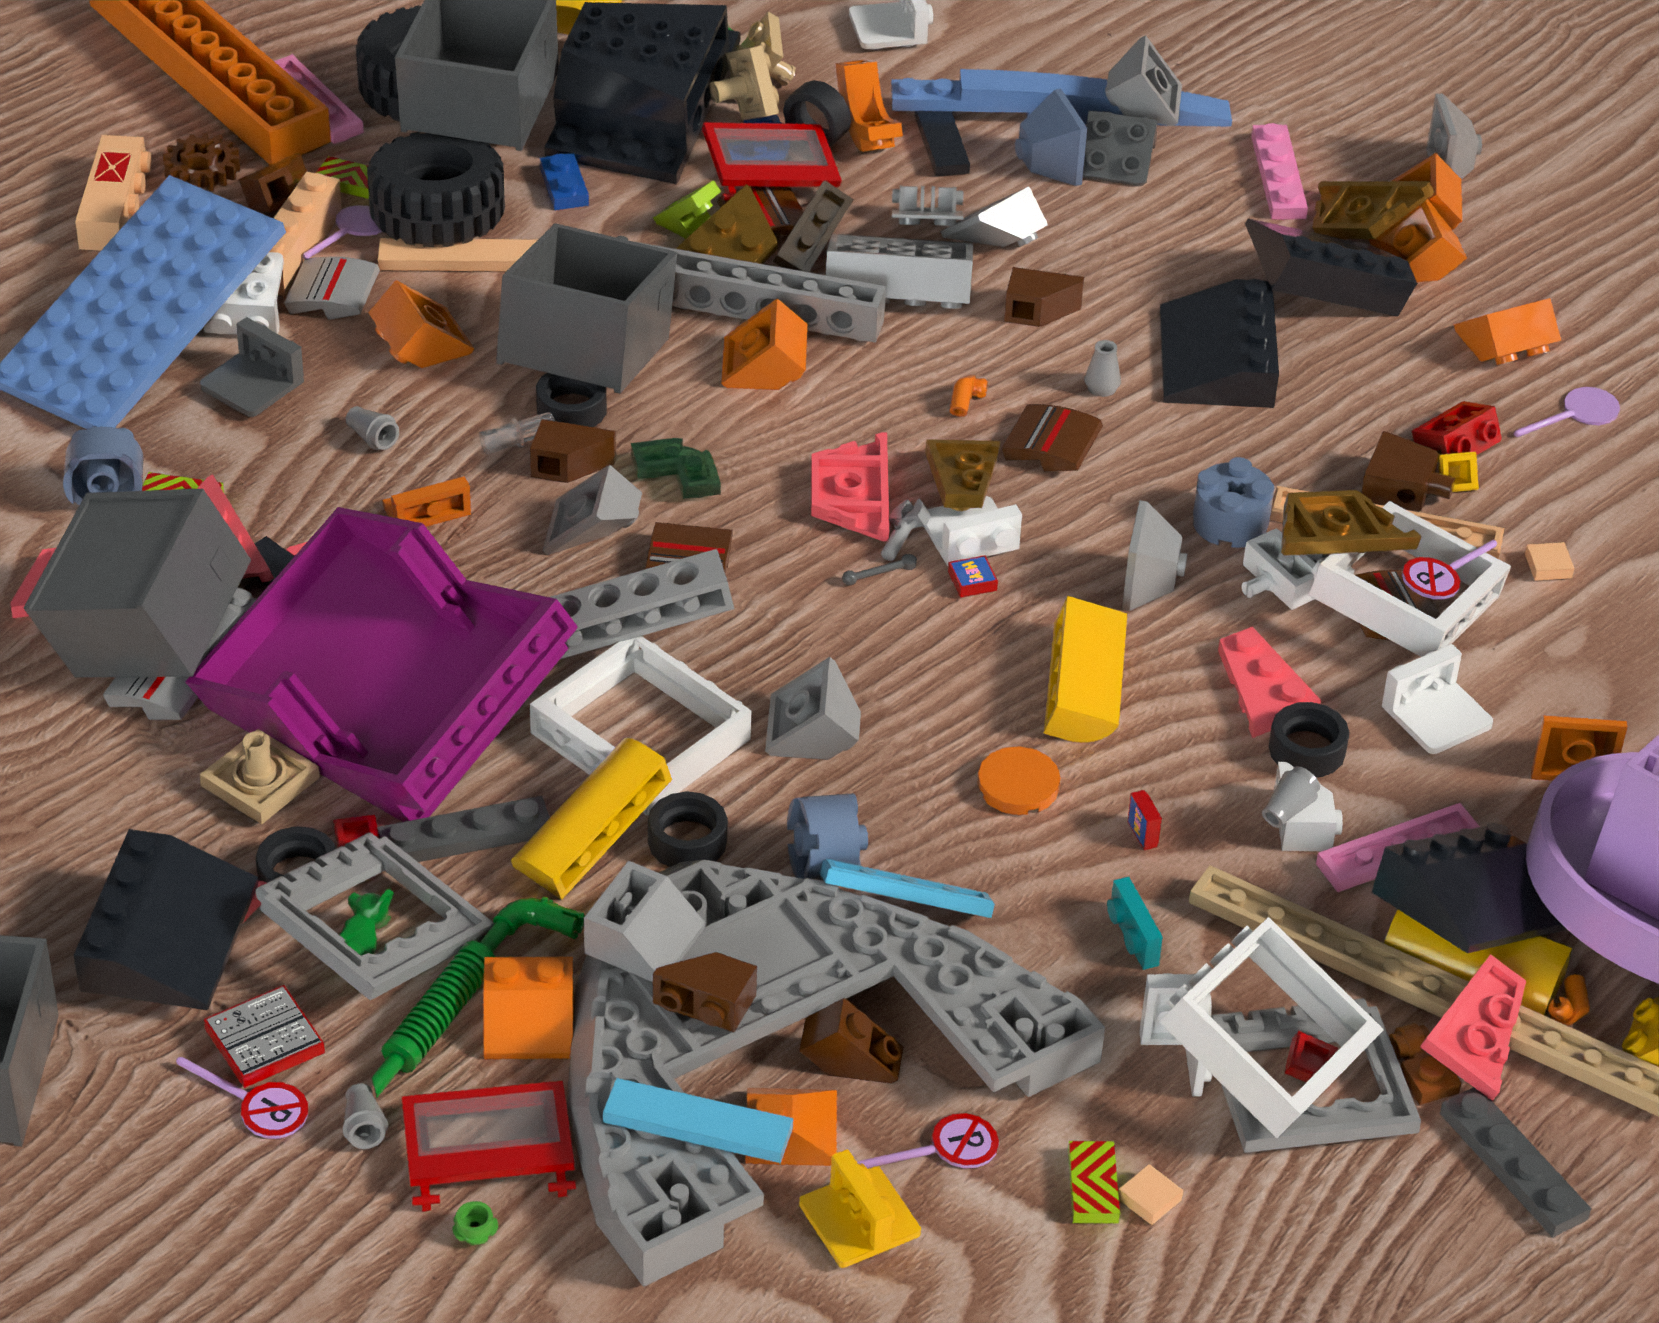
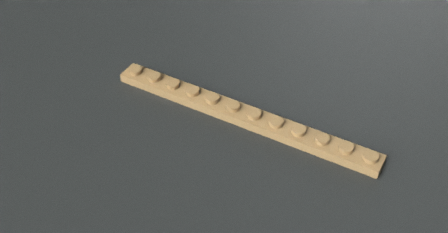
(1427, 986)

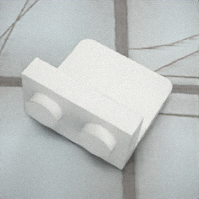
(891, 23)
(252, 299)
(974, 531)
(1432, 704)
(1157, 992)

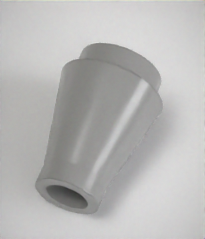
(1103, 371)
(373, 427)
(1293, 794)
(363, 1118)

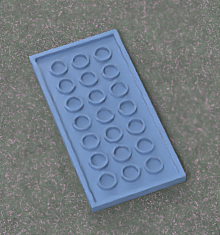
(137, 304)

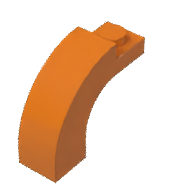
(870, 123)

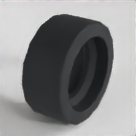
(829, 103)
(585, 414)
(1315, 719)
(692, 808)
(288, 844)

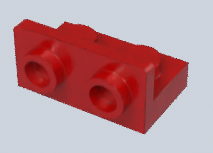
(1461, 429)

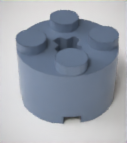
(102, 462)
(1232, 502)
(824, 830)

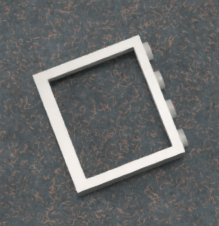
(1397, 619)
(555, 727)
(1306, 986)

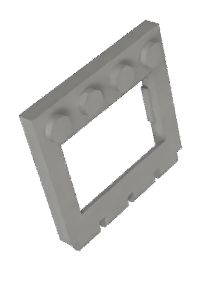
(345, 867)
(1347, 1118)

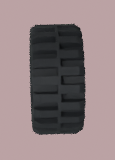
(376, 59)
(435, 189)

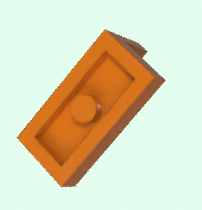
(431, 503)

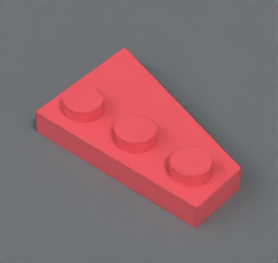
(1261, 679)
(1478, 1027)

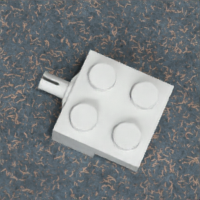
(1285, 576)

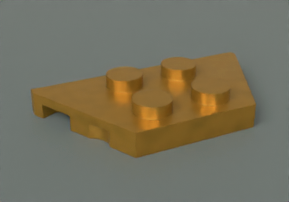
(1365, 207)
(735, 231)
(1340, 524)

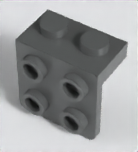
(1119, 147)
(260, 372)

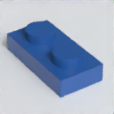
(564, 181)

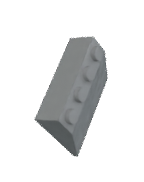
(907, 267)

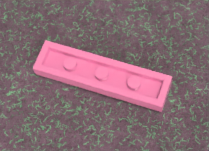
(343, 121)
(1279, 172)
(1360, 859)

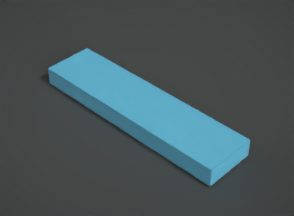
(907, 888)
(698, 1120)

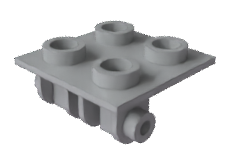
(943, 215)

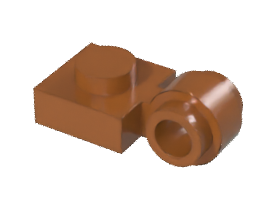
(1423, 1073)

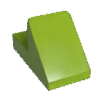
(689, 211)

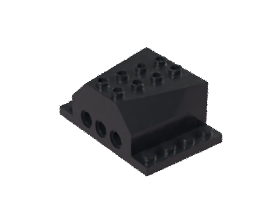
(638, 85)

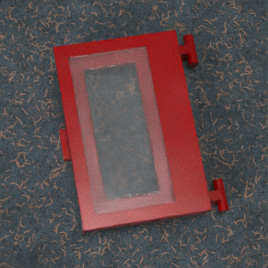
(770, 155)
(487, 1136)

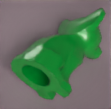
(369, 913)

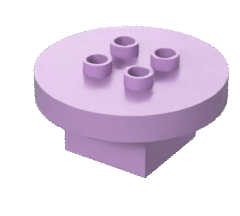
(1599, 856)

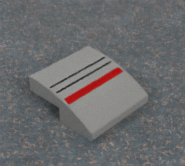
(332, 284)
(158, 696)

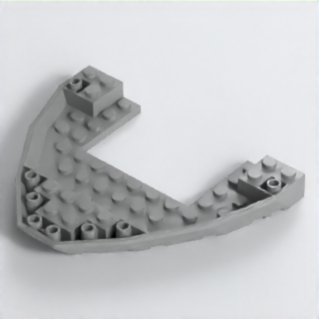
(812, 946)

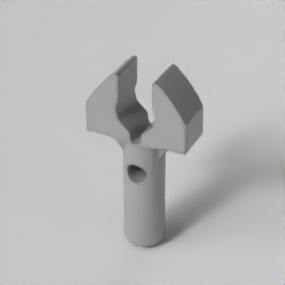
(904, 519)

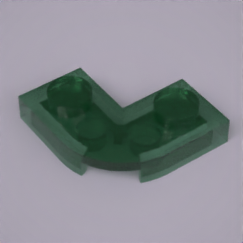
(665, 457)

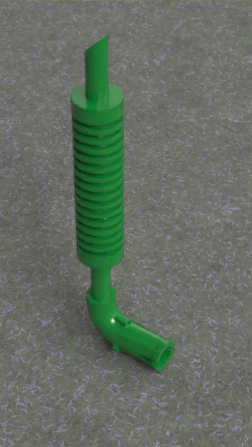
(460, 982)

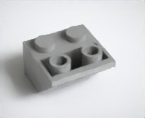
(641, 922)

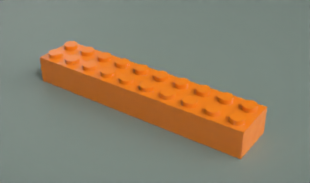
(224, 73)

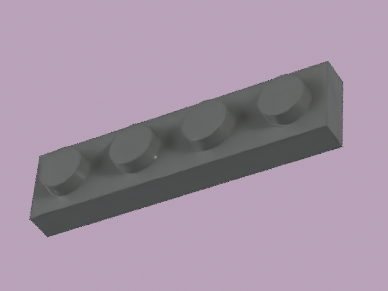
(468, 829)
(1515, 1161)

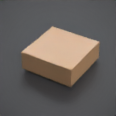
(1549, 561)
(1150, 1194)

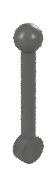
(907, 562)

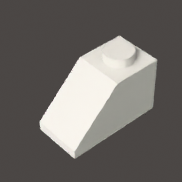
(1315, 825)

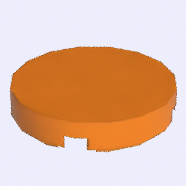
(1018, 780)

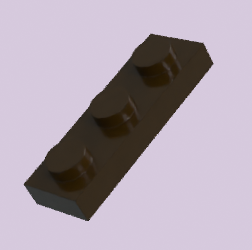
(813, 228)

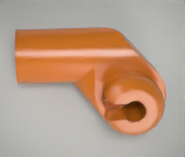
(963, 391)
(1575, 1003)

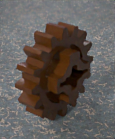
(202, 161)

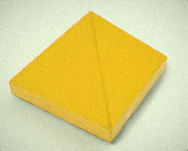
(1461, 466)

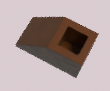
(271, 186)
(1041, 296)
(570, 451)
(707, 989)
(850, 1044)

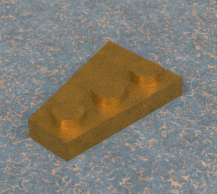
(962, 470)

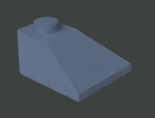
(1053, 140)

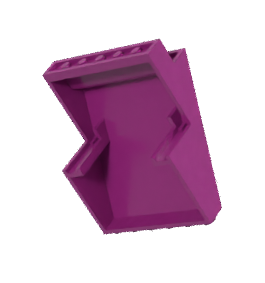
(383, 661)

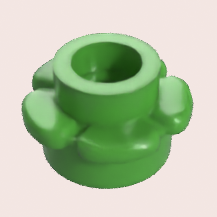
(474, 1214)

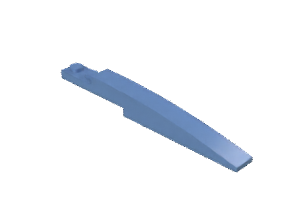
(1025, 91)

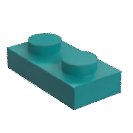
(1136, 923)

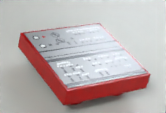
(264, 1036)

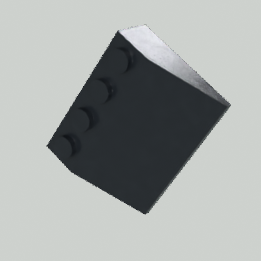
(1332, 268)
(1221, 346)
(1466, 887)
(163, 923)

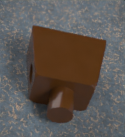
(1404, 474)

